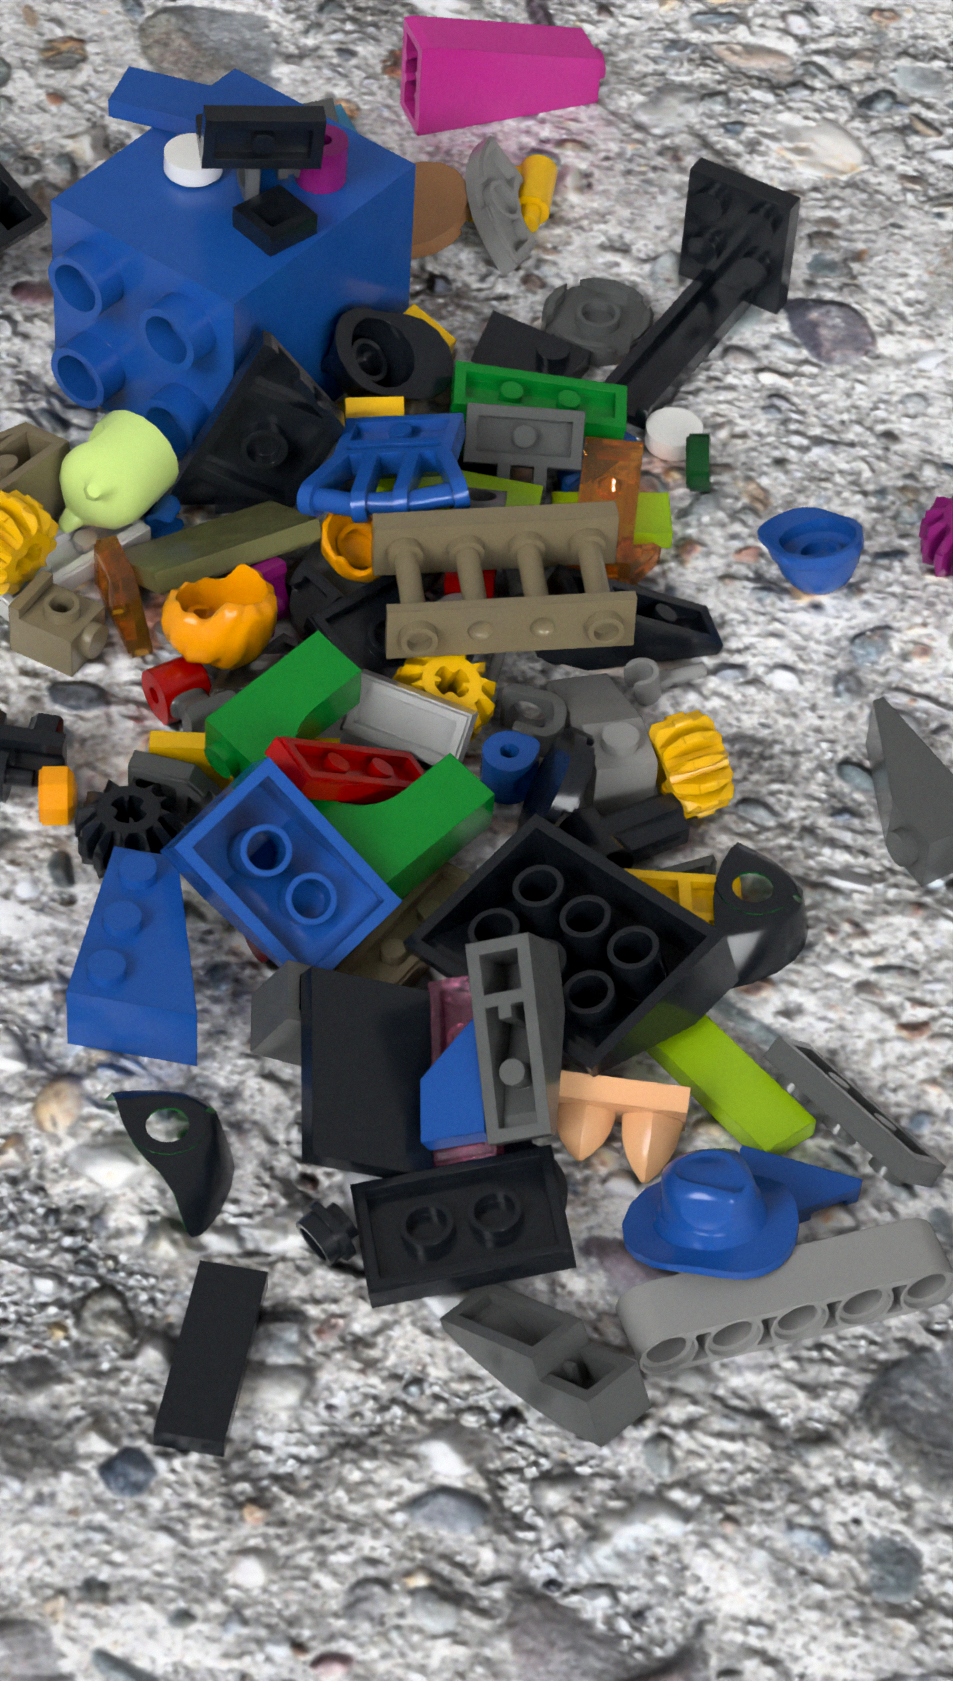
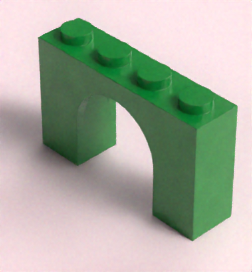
(302, 698)

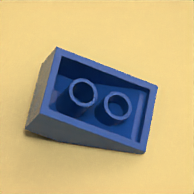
(280, 871)

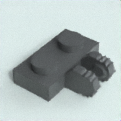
(524, 439)

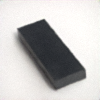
(211, 1359)

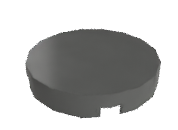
(598, 317)

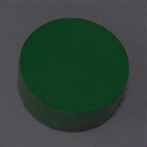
(698, 462)

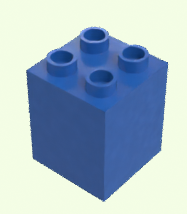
(170, 297)

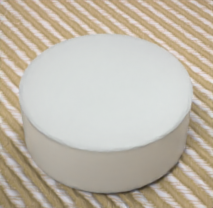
(184, 165)
(667, 432)

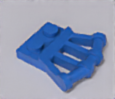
(386, 449)

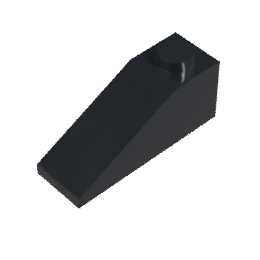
(664, 627)

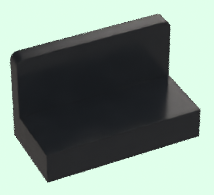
(261, 137)

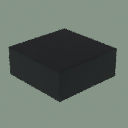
(274, 220)

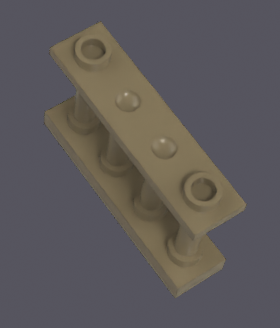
(502, 539)

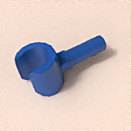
(162, 516)

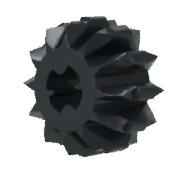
(125, 819)

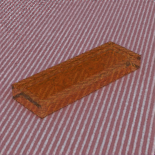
(613, 474)

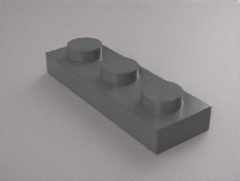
(853, 1114)

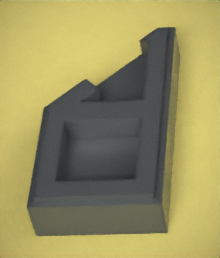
(177, 780)

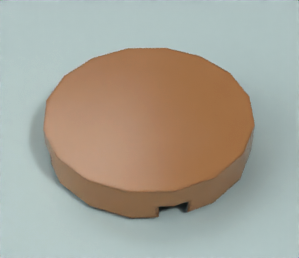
(438, 208)

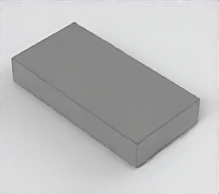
(409, 719)

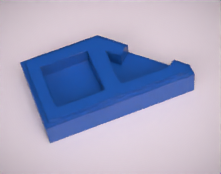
(810, 1185)

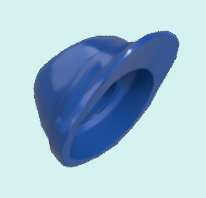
(813, 548)

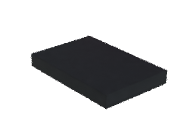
(362, 1073)
(462, 1226)

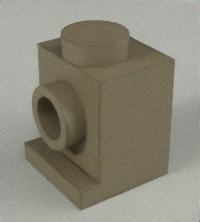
(56, 625)

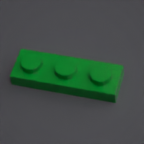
(485, 384)

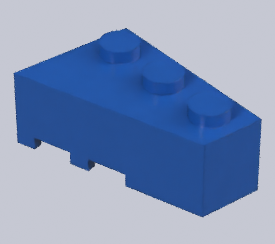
(134, 965)

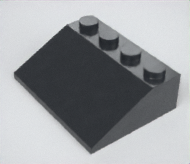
(626, 953)

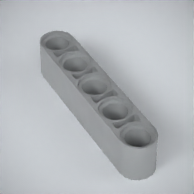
(814, 1292)

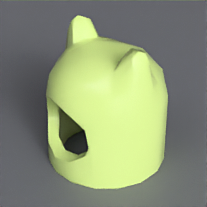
(116, 473)

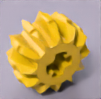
(25, 539)
(452, 680)
(692, 763)

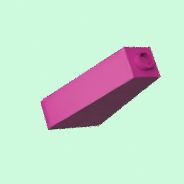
(492, 71)

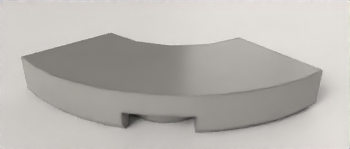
(495, 205)

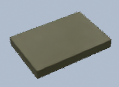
(221, 545)

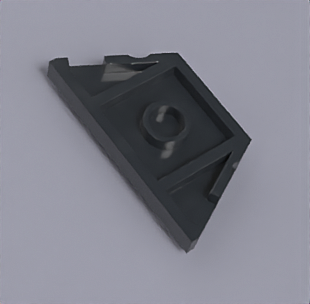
(260, 436)

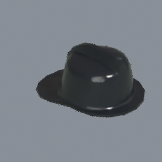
(388, 356)

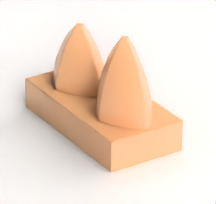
(648, 1111)

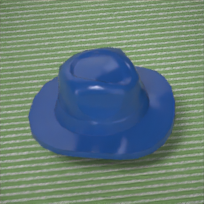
(712, 1218)

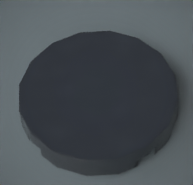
(560, 777)

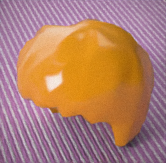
(221, 618)

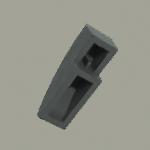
(549, 1362)

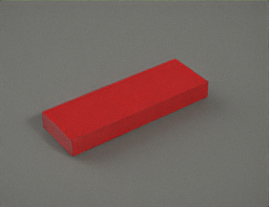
(344, 770)

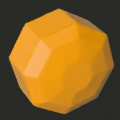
(57, 795)

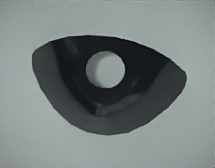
(763, 933)
(195, 1166)

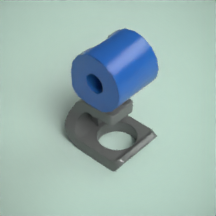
(513, 755)

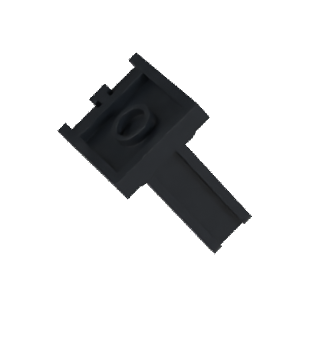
(738, 255)

